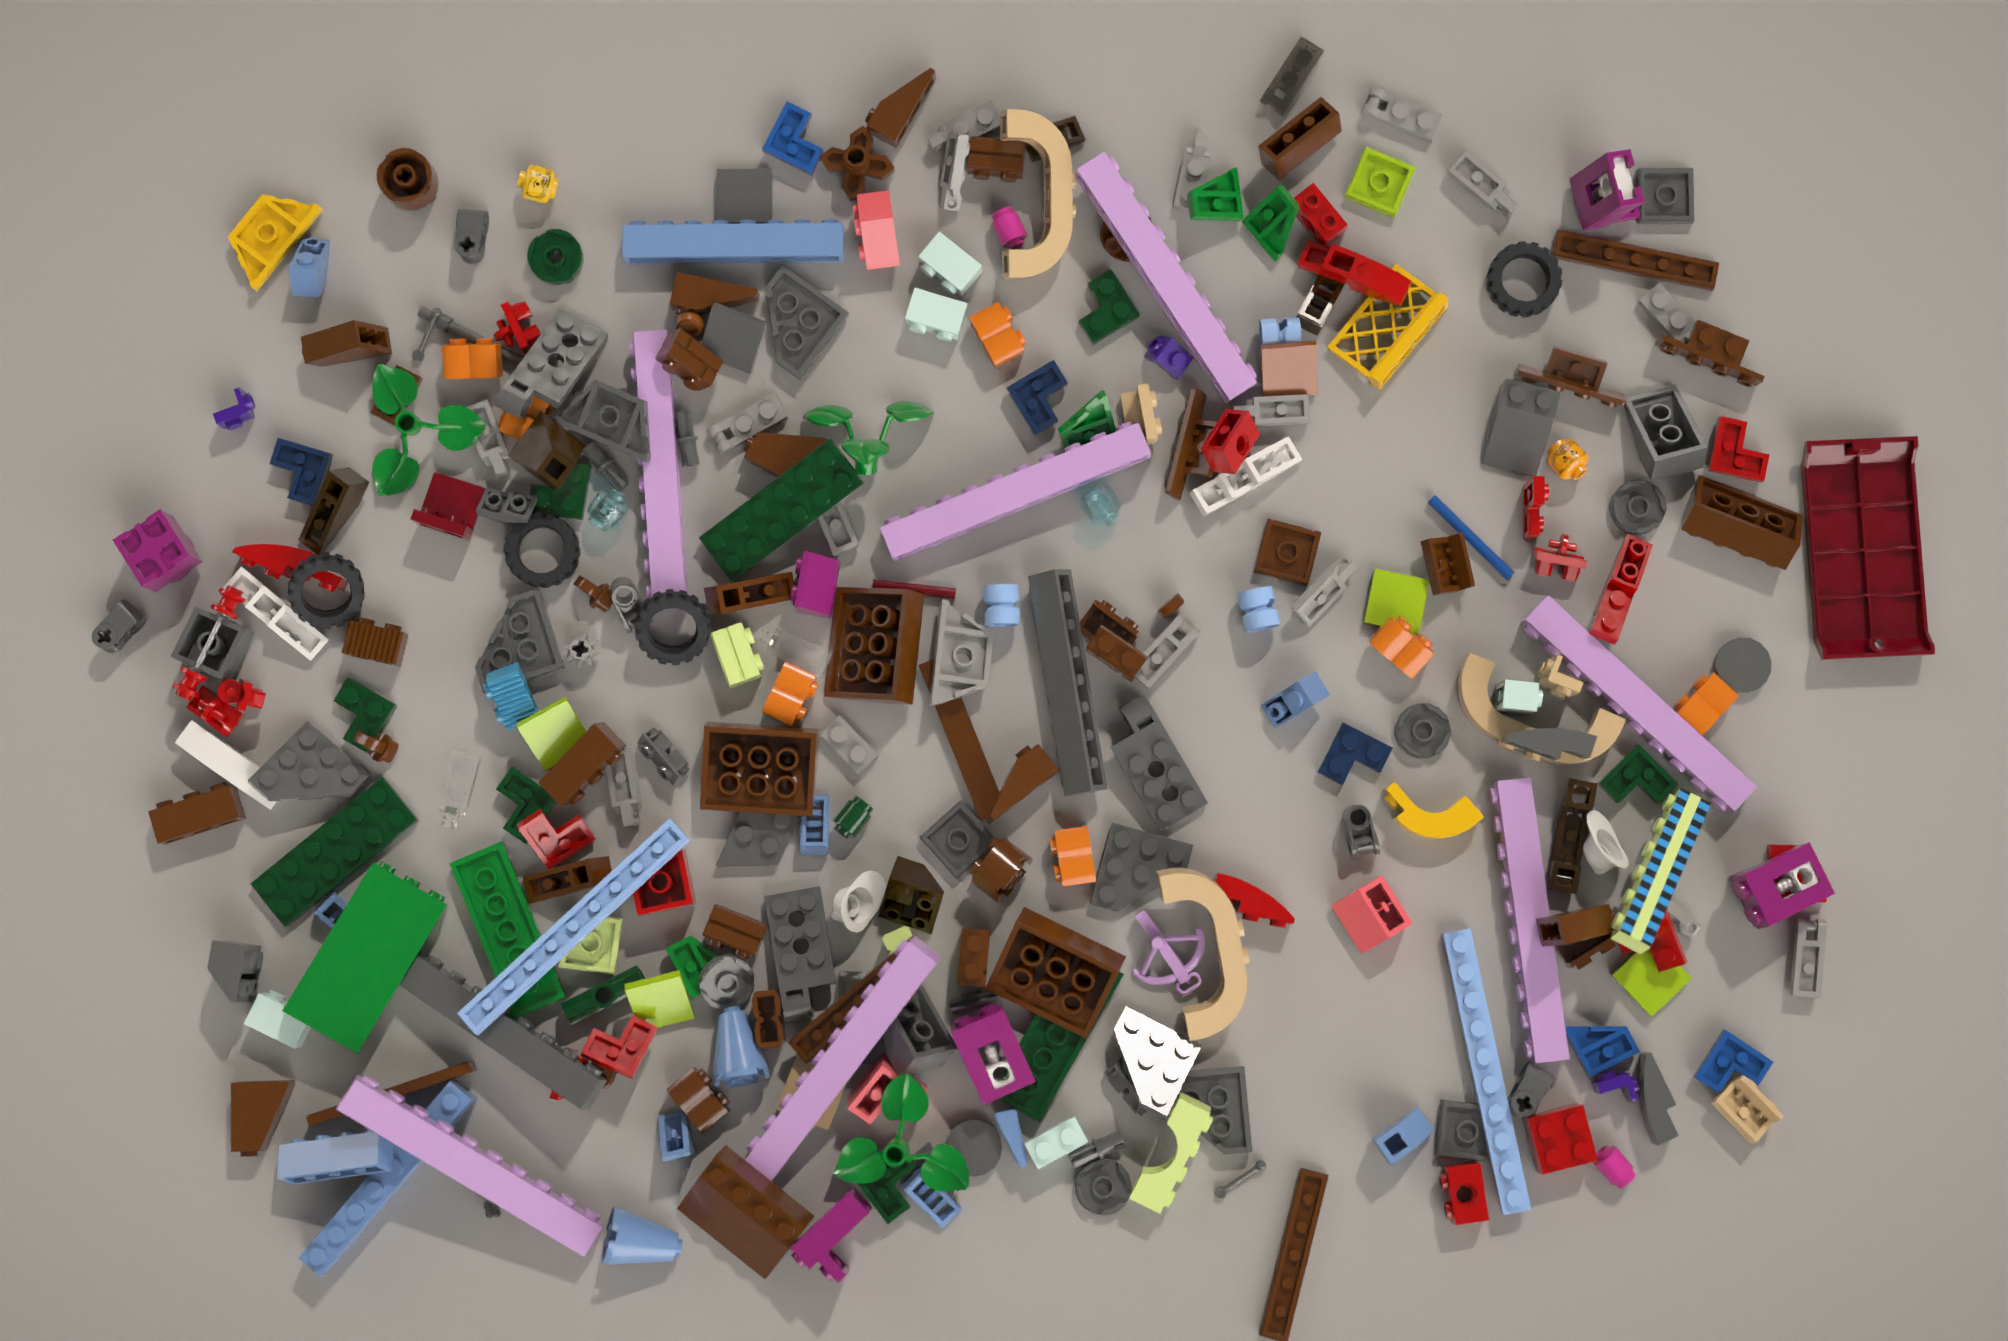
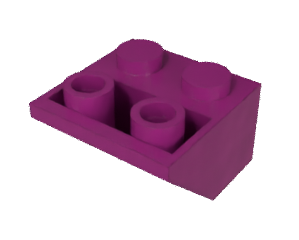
(816, 584)

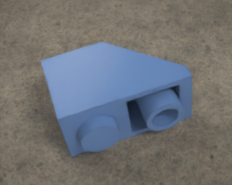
(309, 268)
(1295, 699)
(1402, 1136)

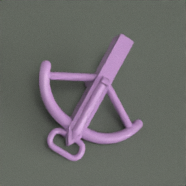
(1162, 943)

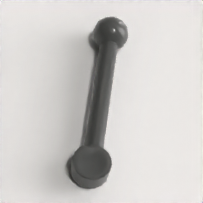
(418, 355)
(1221, 1191)

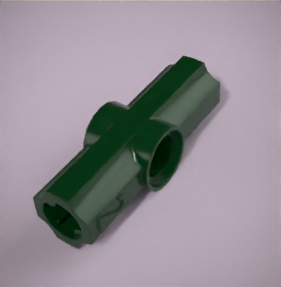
(588, 1003)

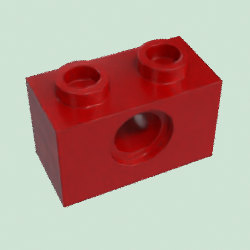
(1319, 216)
(1230, 441)
(1475, 1207)

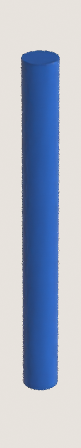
(1471, 537)

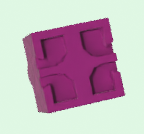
(157, 551)

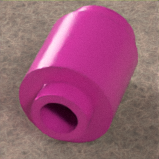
(1009, 228)
(1614, 1166)

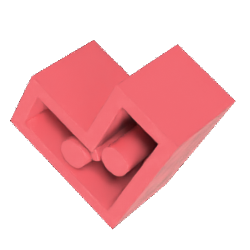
(875, 223)
(867, 1094)

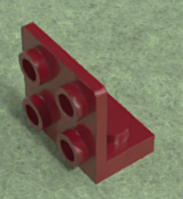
(450, 506)

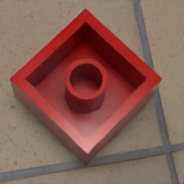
(668, 888)
(1560, 1138)

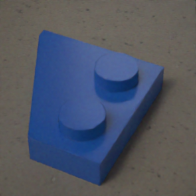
(1600, 1046)

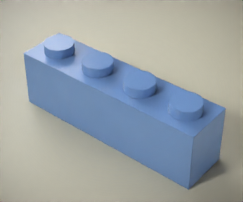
(334, 1157)

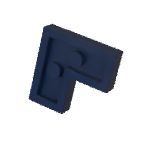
(1030, 396)
(309, 468)
(1352, 746)

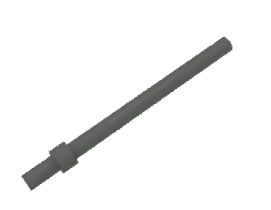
(446, 324)

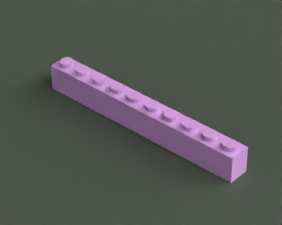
(1165, 277)
(662, 475)
(1016, 491)
(1638, 705)
(1526, 902)
(843, 1057)
(470, 1165)

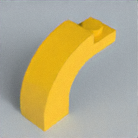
(1451, 822)

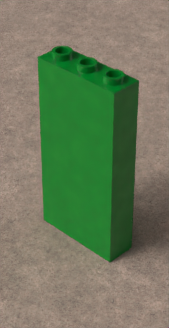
(365, 956)

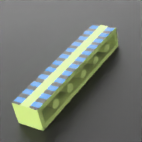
(1660, 870)

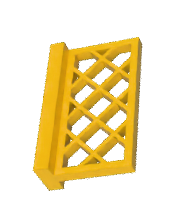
(1406, 341)

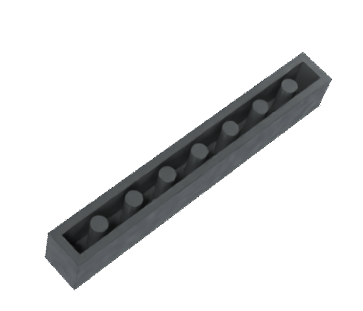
(1067, 682)
(507, 1035)

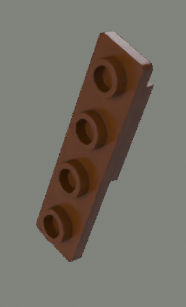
(1714, 349)
(1574, 373)
(1187, 456)

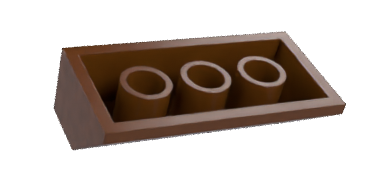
(1742, 523)

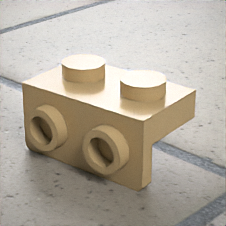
(1138, 408)
(1557, 683)
(1746, 1108)

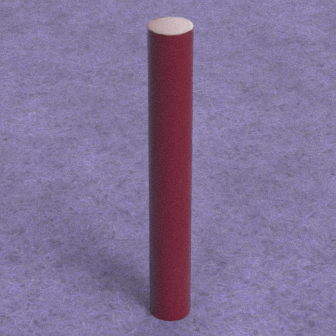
(927, 590)

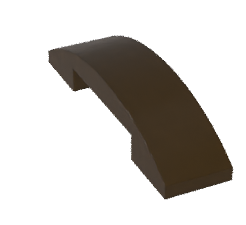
(1570, 835)

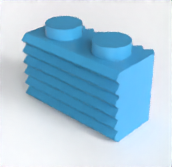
(510, 694)

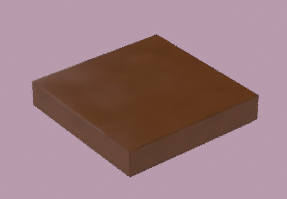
(1287, 552)

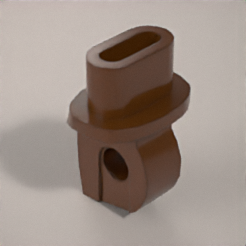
(600, 595)
(380, 748)

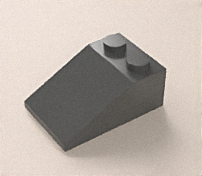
(1520, 427)
(1665, 433)
(918, 1037)

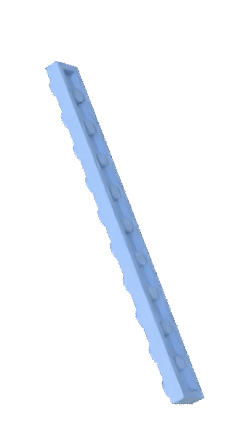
(573, 927)
(1486, 1072)

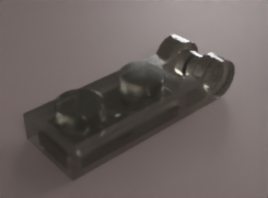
(1292, 75)

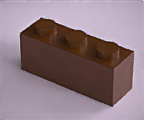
(1300, 138)
(583, 764)
(196, 813)

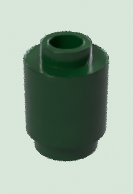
(852, 817)

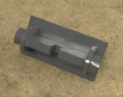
(654, 747)
(1119, 1080)

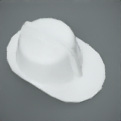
(1602, 846)
(860, 901)

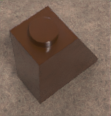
(346, 344)
(779, 451)
(1575, 925)
(256, 1113)

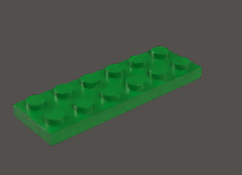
(503, 920)

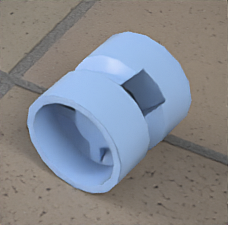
(1279, 332)
(1001, 603)
(1258, 609)

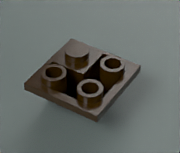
(547, 451)
(912, 896)

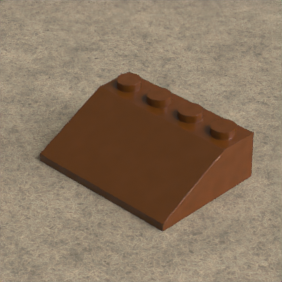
(874, 645)
(759, 768)
(1055, 972)
(745, 1211)

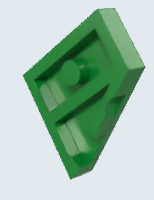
(1217, 199)
(1273, 221)
(1088, 421)
(690, 958)

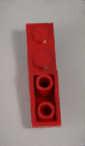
(1356, 271)
(282, 560)
(1620, 589)
(1254, 901)

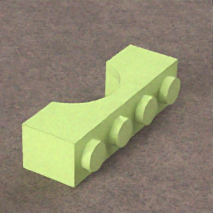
(1155, 1184)

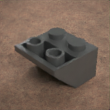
(235, 968)

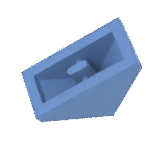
(675, 1136)

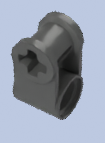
(471, 230)
(629, 605)
(121, 626)
(1360, 833)
(1530, 1086)

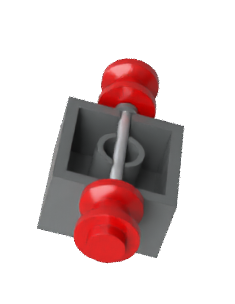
(211, 644)

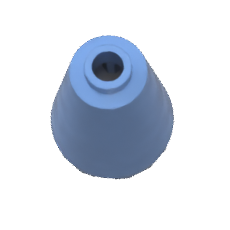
(736, 1053)
(638, 1240)

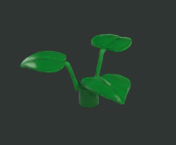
(457, 429)
(866, 451)
(902, 1101)

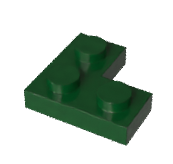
(1115, 308)
(569, 498)
(370, 709)
(1637, 769)
(528, 796)
(885, 1194)

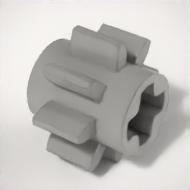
(578, 643)

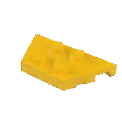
(269, 235)

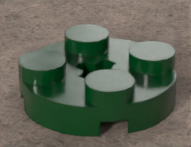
(547, 243)

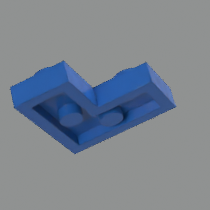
(786, 141)
(1731, 1055)

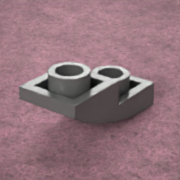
(505, 507)

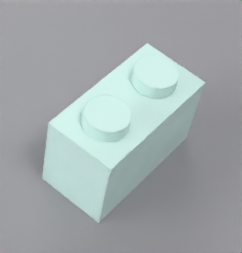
(949, 264)
(936, 315)
(1517, 697)
(270, 1020)
(1056, 1142)

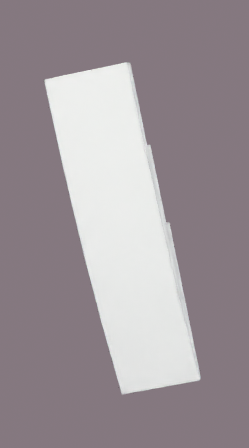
(1251, 474)
(277, 614)
(221, 758)

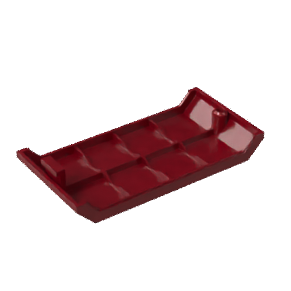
(1864, 548)

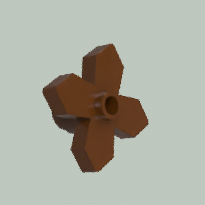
(859, 150)

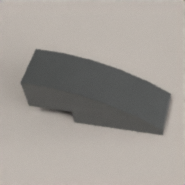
(1552, 742)
(1655, 1100)

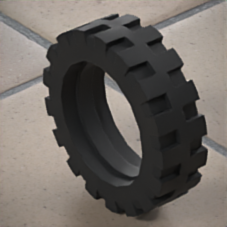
(1536, 254)
(555, 576)
(328, 617)
(677, 653)

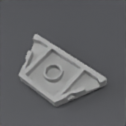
(960, 656)

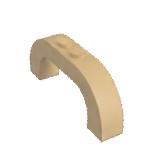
(1058, 187)
(1475, 703)
(1220, 1010)

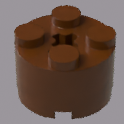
(394, 172)
(1000, 869)

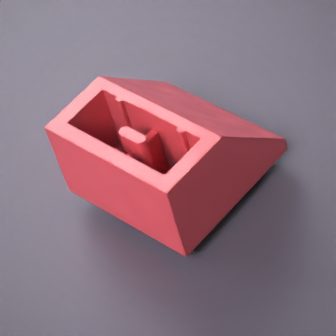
(1371, 914)

